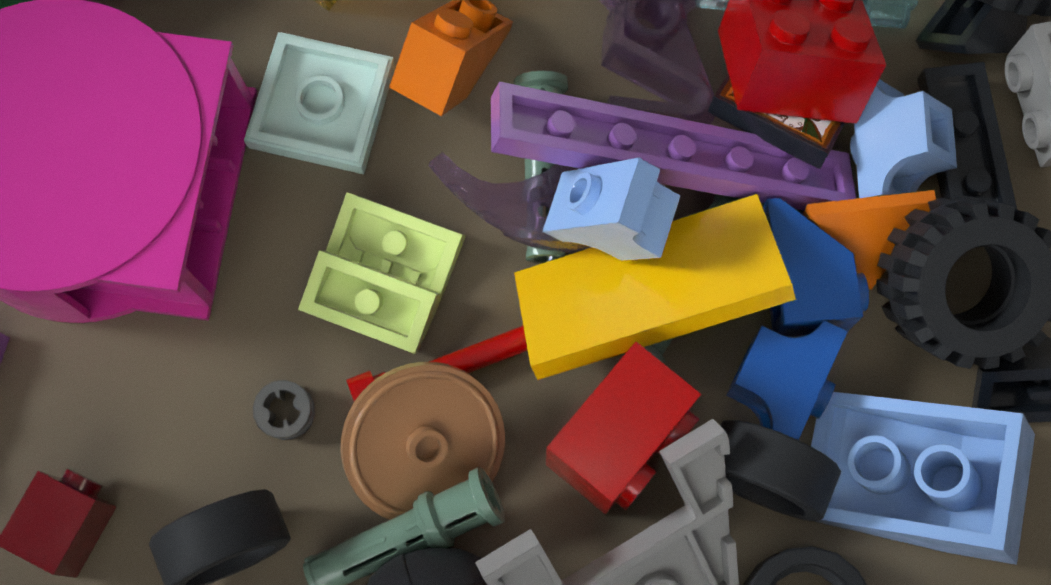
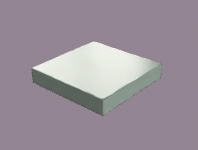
(320, 102)

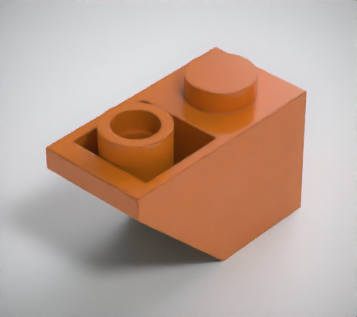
(449, 53)

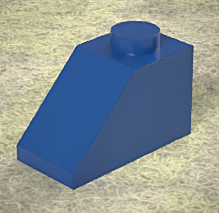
(820, 275)

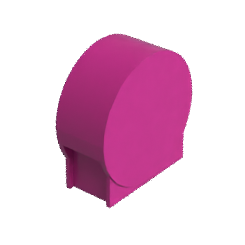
(114, 163)

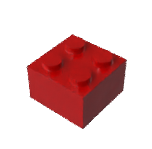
(801, 57)
(621, 428)

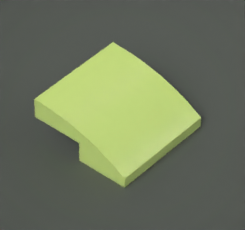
(382, 273)

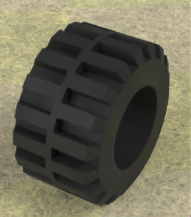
(1014, 303)

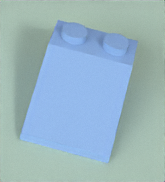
(928, 473)

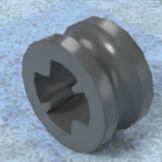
(265, 418)

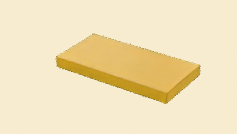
(598, 306)

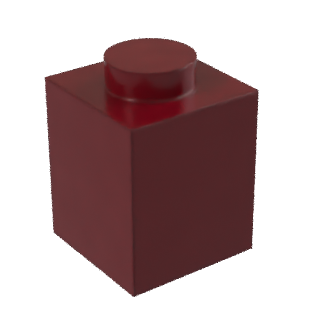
(57, 522)

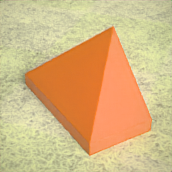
(866, 223)

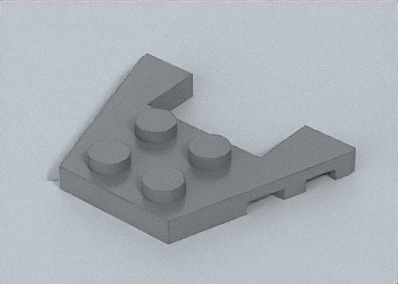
(680, 549)

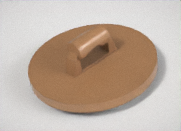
(419, 434)

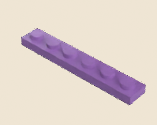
(687, 152)

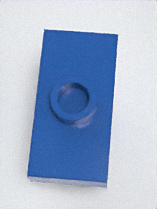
(787, 377)

